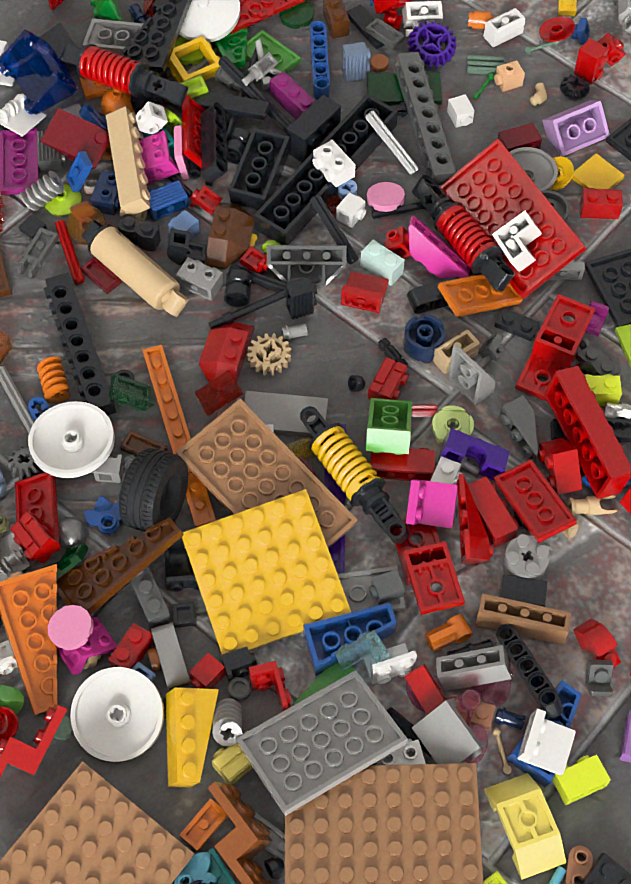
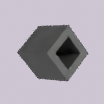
(386, 587)

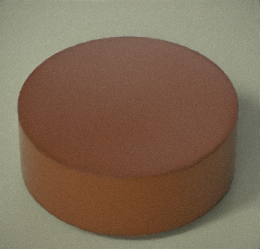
(379, 63)
(154, 659)

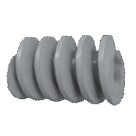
(43, 192)
(227, 722)

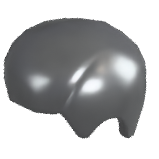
(72, 532)

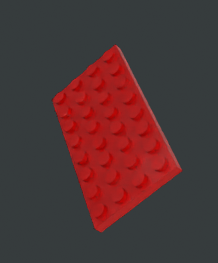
(499, 190)

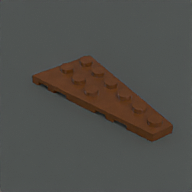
(114, 567)

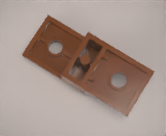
(245, 839)

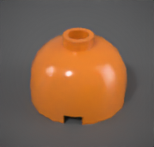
(114, 100)

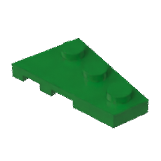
(234, 47)

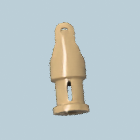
(588, 506)

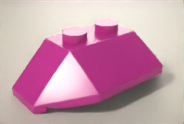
(434, 252)

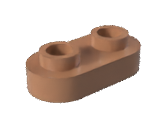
(577, 868)

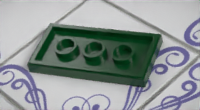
(387, 89)

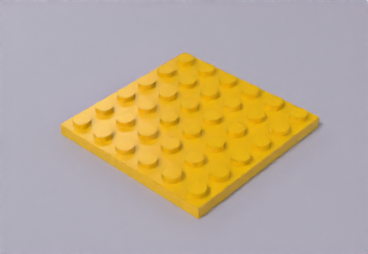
(265, 573)

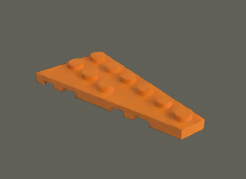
(26, 609)

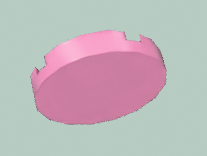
(385, 196)
(70, 627)

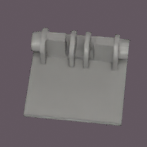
(12, 557)

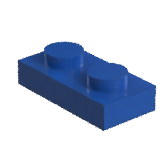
(79, 171)

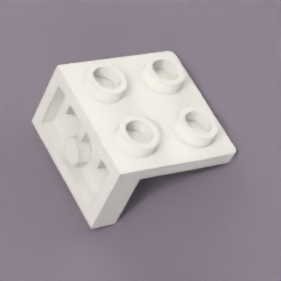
(400, 664)
(546, 743)

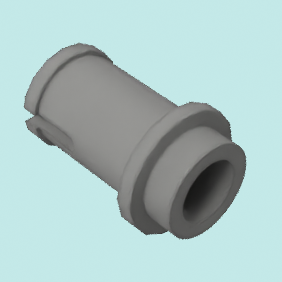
(294, 331)

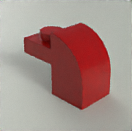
(597, 640)

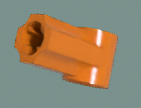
(453, 631)

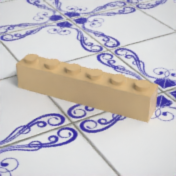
(128, 161)

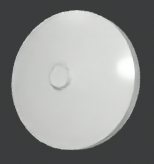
(210, 19)
(71, 439)
(117, 714)

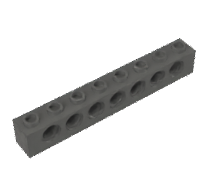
(424, 117)

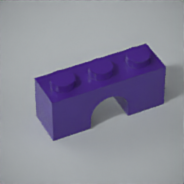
(490, 458)

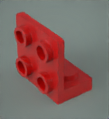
(364, 292)
(267, 675)

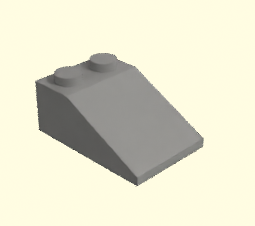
(111, 34)
(470, 377)

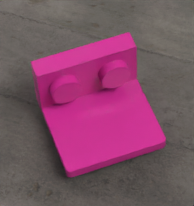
(157, 157)
(431, 503)
(99, 643)

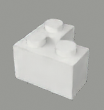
(514, 238)

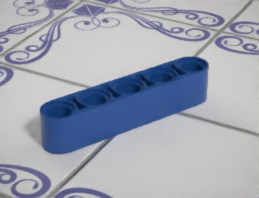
(319, 59)

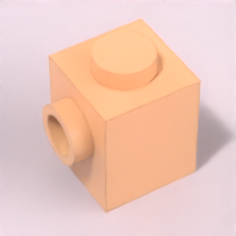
(509, 76)

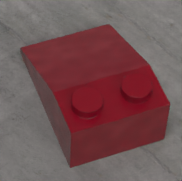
(73, 134)

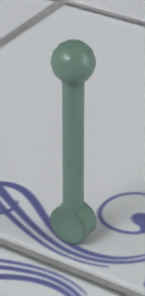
(528, 50)

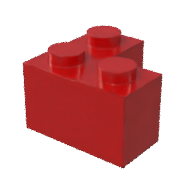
(563, 465)

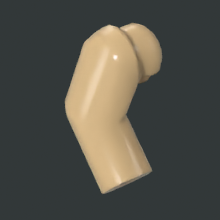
(540, 95)

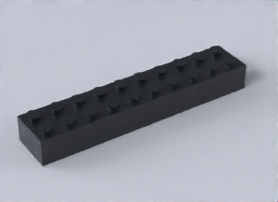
(290, 206)

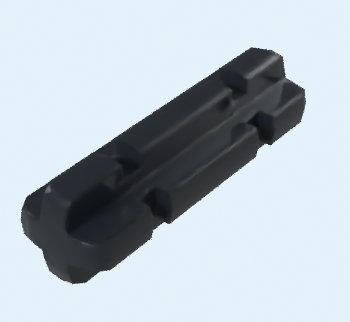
(390, 351)

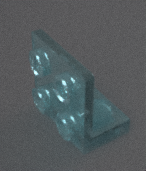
(367, 644)

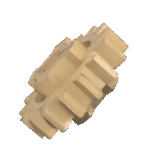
(269, 354)

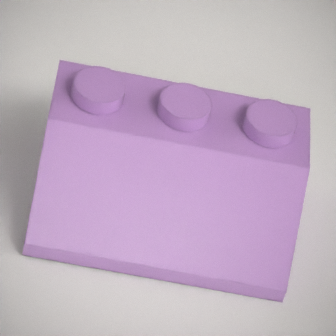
(577, 127)

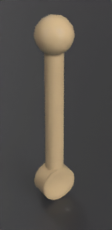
(506, 769)

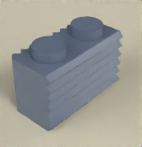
(355, 61)

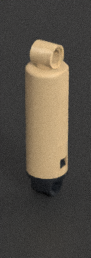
(134, 268)

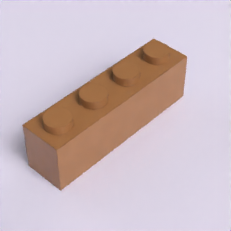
(526, 618)

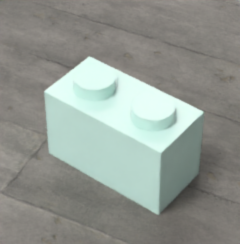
(382, 262)

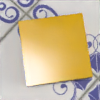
(597, 174)

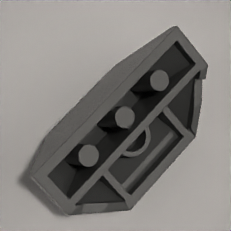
(303, 261)

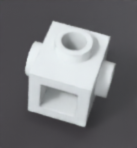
(151, 118)

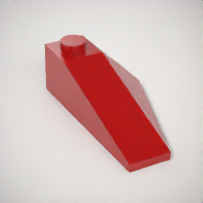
(473, 536)

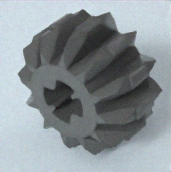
(22, 464)

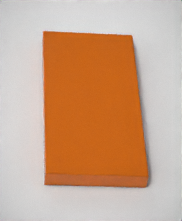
(476, 295)

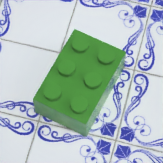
(389, 426)

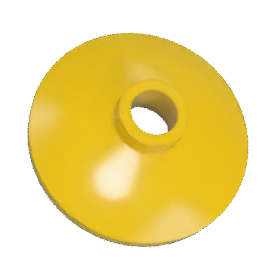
(565, 173)

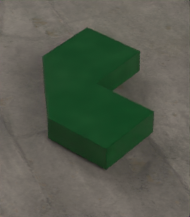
(70, 559)

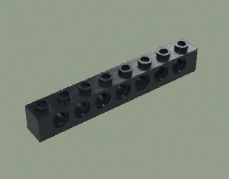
(59, 287)

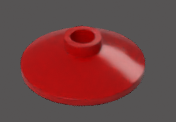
(557, 29)

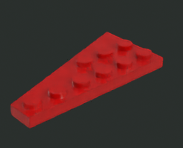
(257, 10)

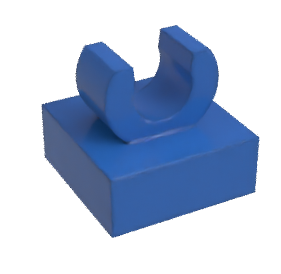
(581, 31)

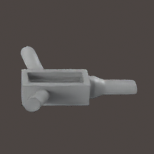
(263, 66)

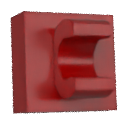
(393, 19)

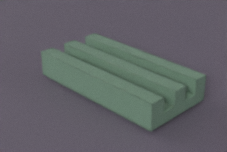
(483, 64)

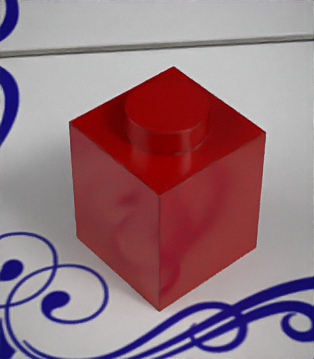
(207, 673)

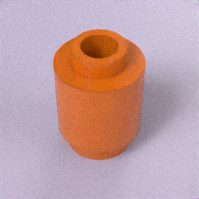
(478, 18)

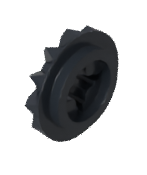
(579, 92)

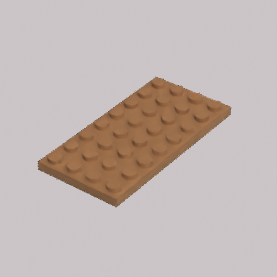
(252, 466)

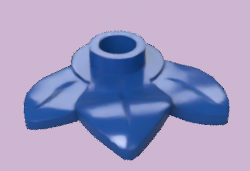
(102, 514)

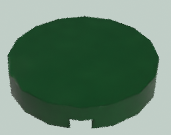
(298, 15)

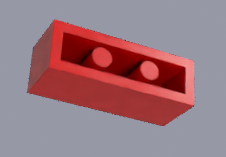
(406, 467)
(493, 512)

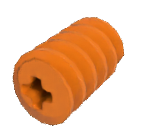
(53, 380)

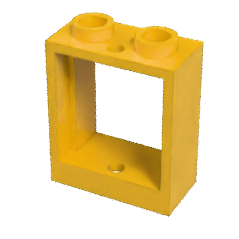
(177, 69)

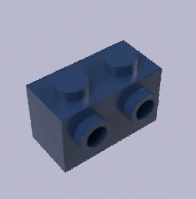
(105, 194)

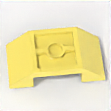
(527, 824)

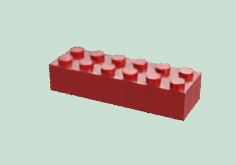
(589, 432)

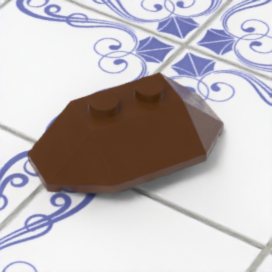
(228, 235)

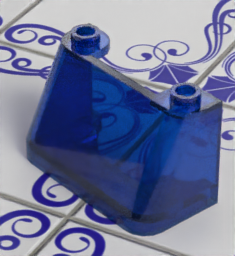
(37, 72)

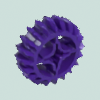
(433, 37)

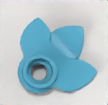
(197, 869)

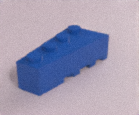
(328, 635)
(570, 699)

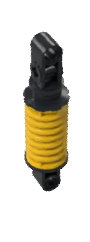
(352, 472)

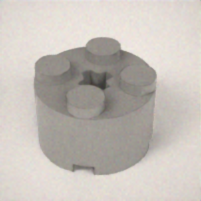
(526, 558)

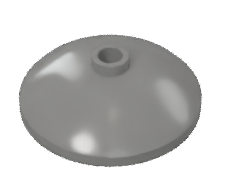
(537, 165)

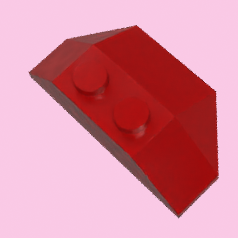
(226, 350)

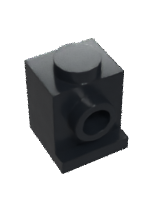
(238, 662)

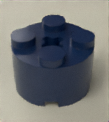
(422, 337)

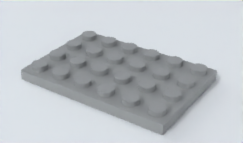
(321, 742)

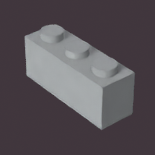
(473, 668)

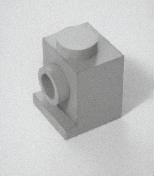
(110, 470)

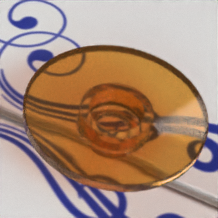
(79, 215)

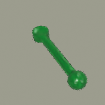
(477, 94)

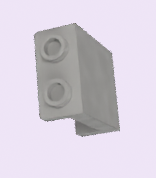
(448, 735)

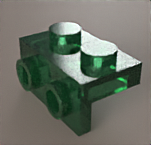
(130, 393)

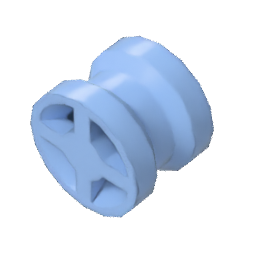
(348, 185)

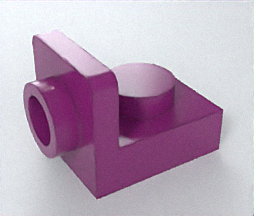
(598, 318)

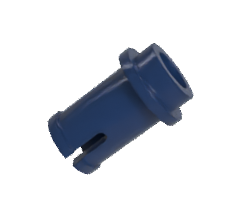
(509, 718)

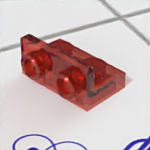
(218, 393)

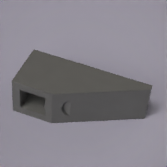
(521, 422)

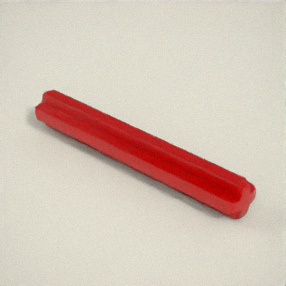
(69, 252)

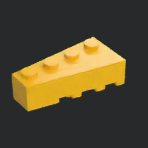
(188, 732)

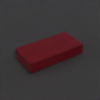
(101, 275)

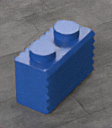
(167, 200)

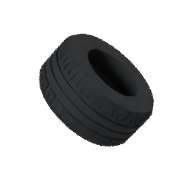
(153, 489)

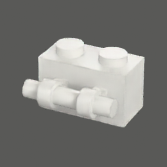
(419, 12)

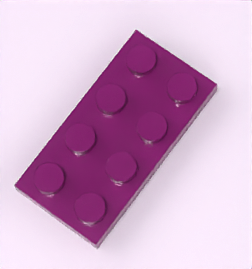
(18, 161)

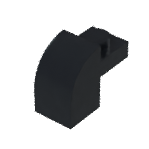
(181, 248)

